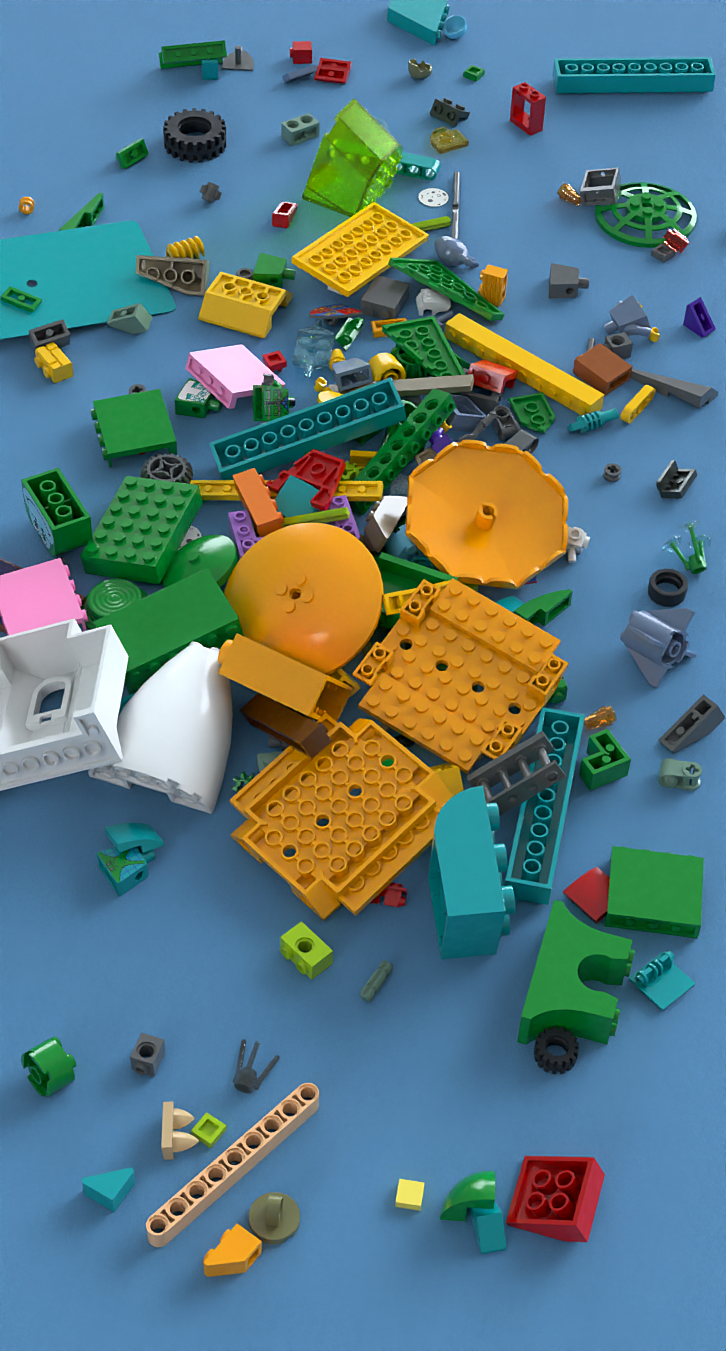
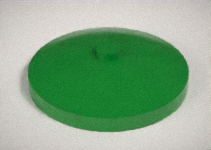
(209, 552)

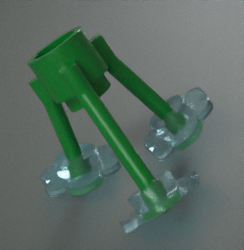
(696, 561)

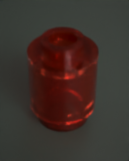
(676, 240)

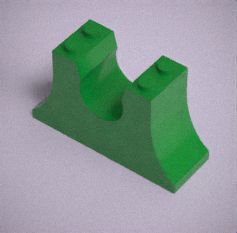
(556, 994)

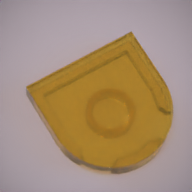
(447, 140)

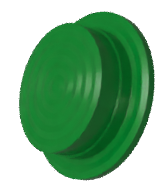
(110, 597)

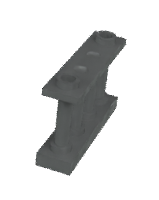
(510, 763)

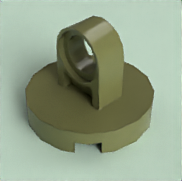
(274, 1217)

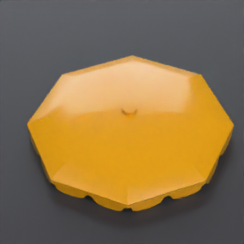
(487, 514)

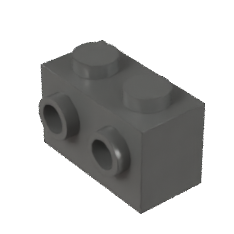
(46, 334)

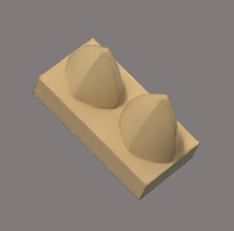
(174, 1140)

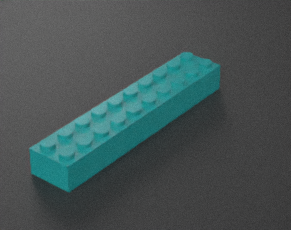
(633, 75)
(309, 429)
(543, 815)

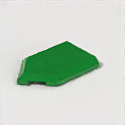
(533, 411)

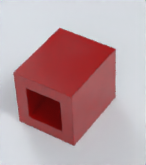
(301, 52)

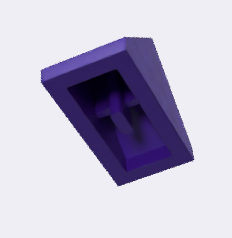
(698, 318)

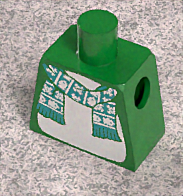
(195, 400)

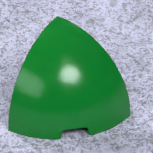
(472, 1192)

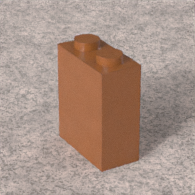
(602, 369)

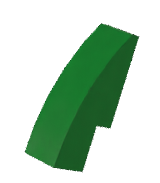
(545, 607)

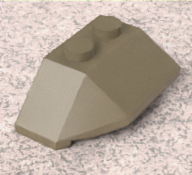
(382, 521)

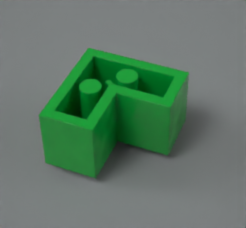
(605, 761)

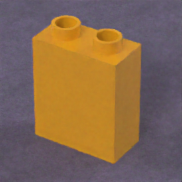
(282, 678)

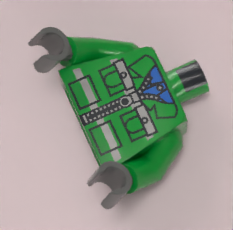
(270, 400)

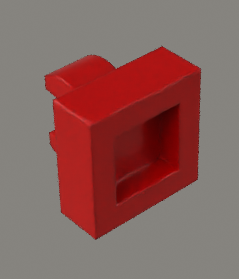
(275, 361)

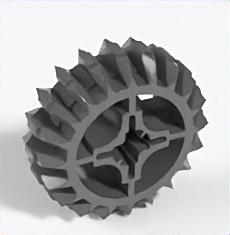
(167, 468)

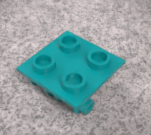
(662, 980)

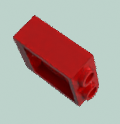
(528, 123)

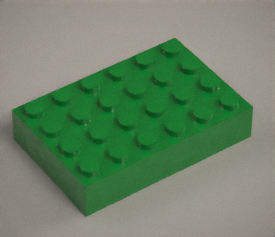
(142, 529)

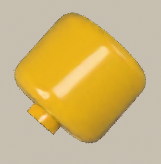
(386, 366)

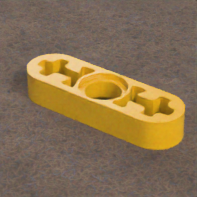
(637, 404)

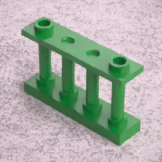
(191, 54)

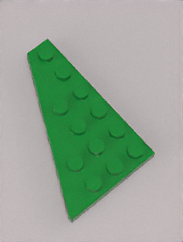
(447, 283)

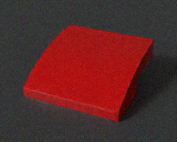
(333, 70)
(590, 894)

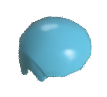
(455, 27)

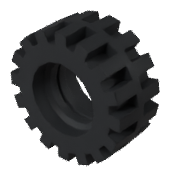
(552, 1062)

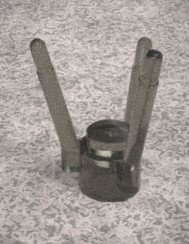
(246, 1079)

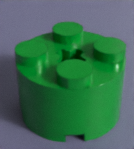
(49, 1067)

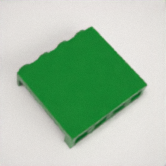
(133, 425)
(403, 575)
(655, 892)

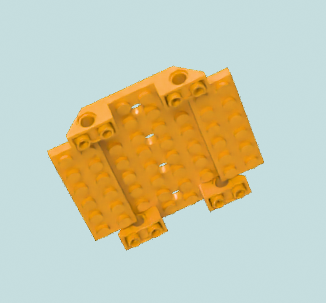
(480, 647)
(367, 835)

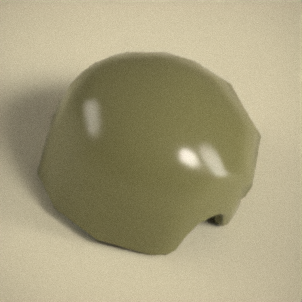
(419, 70)

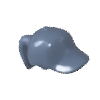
(453, 252)

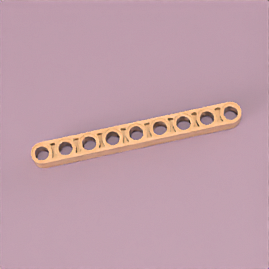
(229, 1173)

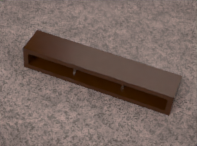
(286, 725)

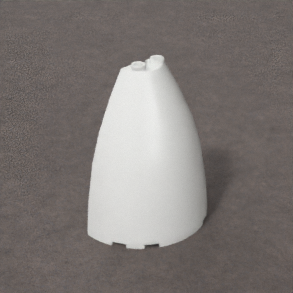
(177, 731)

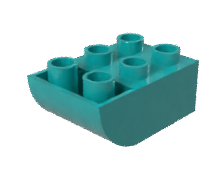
(466, 877)

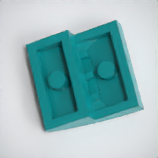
(295, 498)
(130, 835)

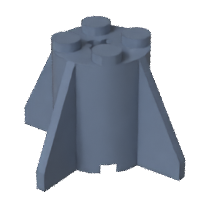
(658, 640)

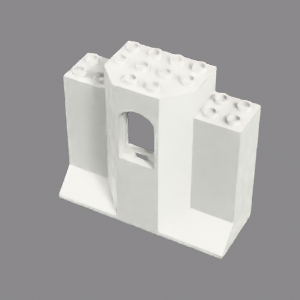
(84, 729)

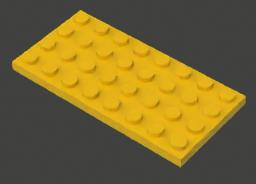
(359, 249)

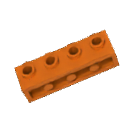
(258, 502)

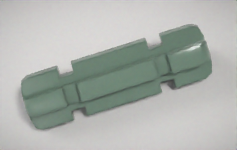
(376, 981)

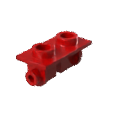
(392, 895)

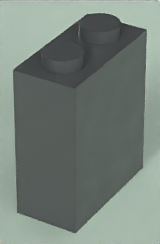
(385, 298)

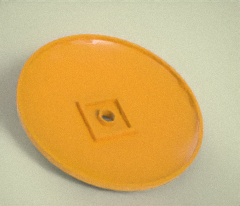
(336, 602)

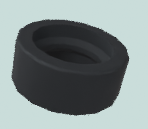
(667, 598)

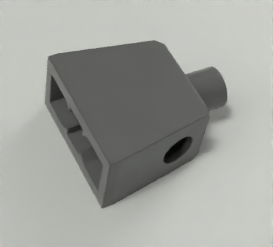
(565, 281)

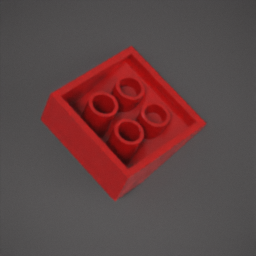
(556, 1197)

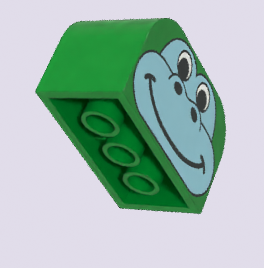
(56, 512)

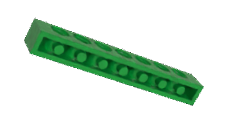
(405, 443)

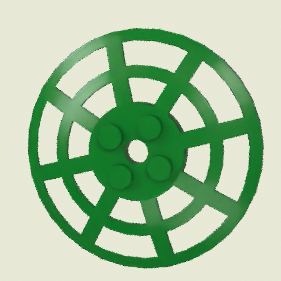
(645, 209)

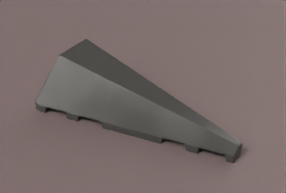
(690, 392)

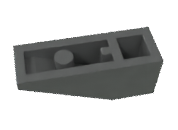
(693, 724)

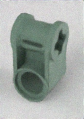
(678, 774)

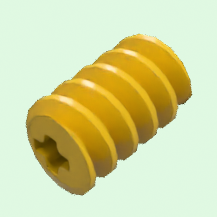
(186, 248)

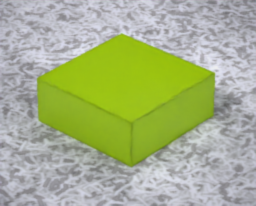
(208, 1130)

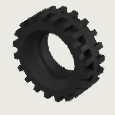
(194, 147)

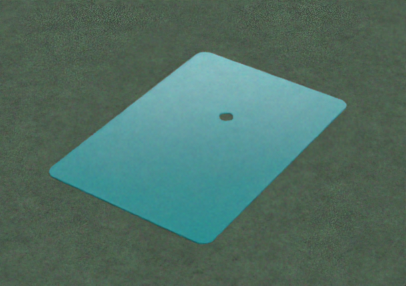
(77, 276)

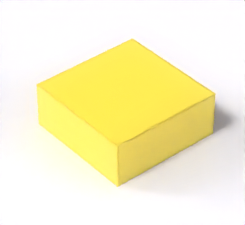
(409, 1194)

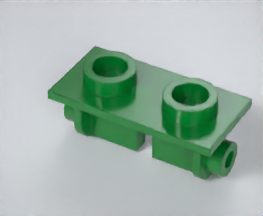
(348, 332)

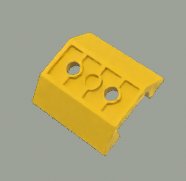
(242, 304)

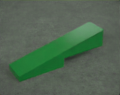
(87, 215)

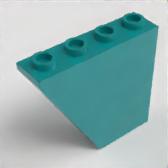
(419, 17)

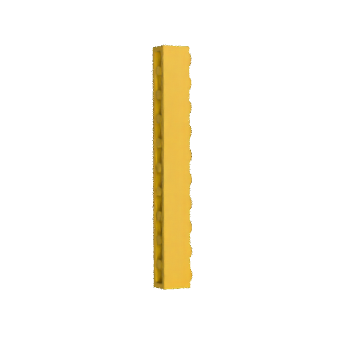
(530, 368)

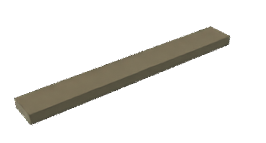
(423, 386)

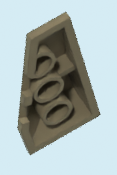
(180, 274)

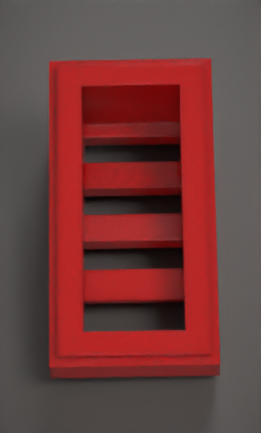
(284, 214)

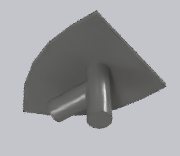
(238, 60)

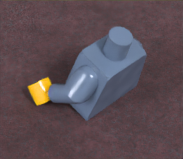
(630, 318)

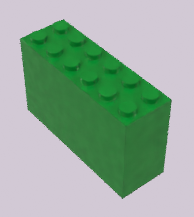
(167, 623)

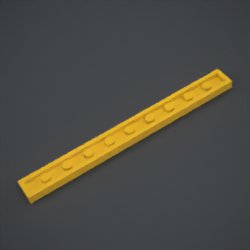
(354, 490)

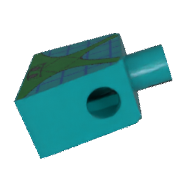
(124, 868)

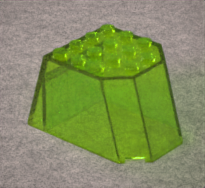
(353, 162)

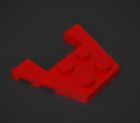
(317, 470)

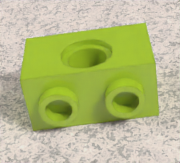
(300, 939)

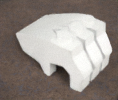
(432, 300)

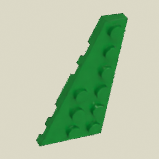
(426, 345)

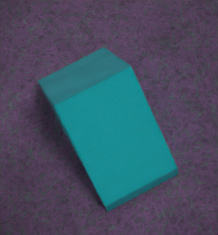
(209, 69)
(110, 1187)
(489, 1229)

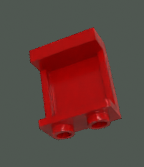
(492, 375)

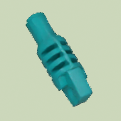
(593, 420)

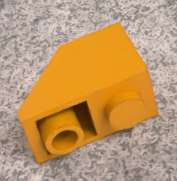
(234, 1254)

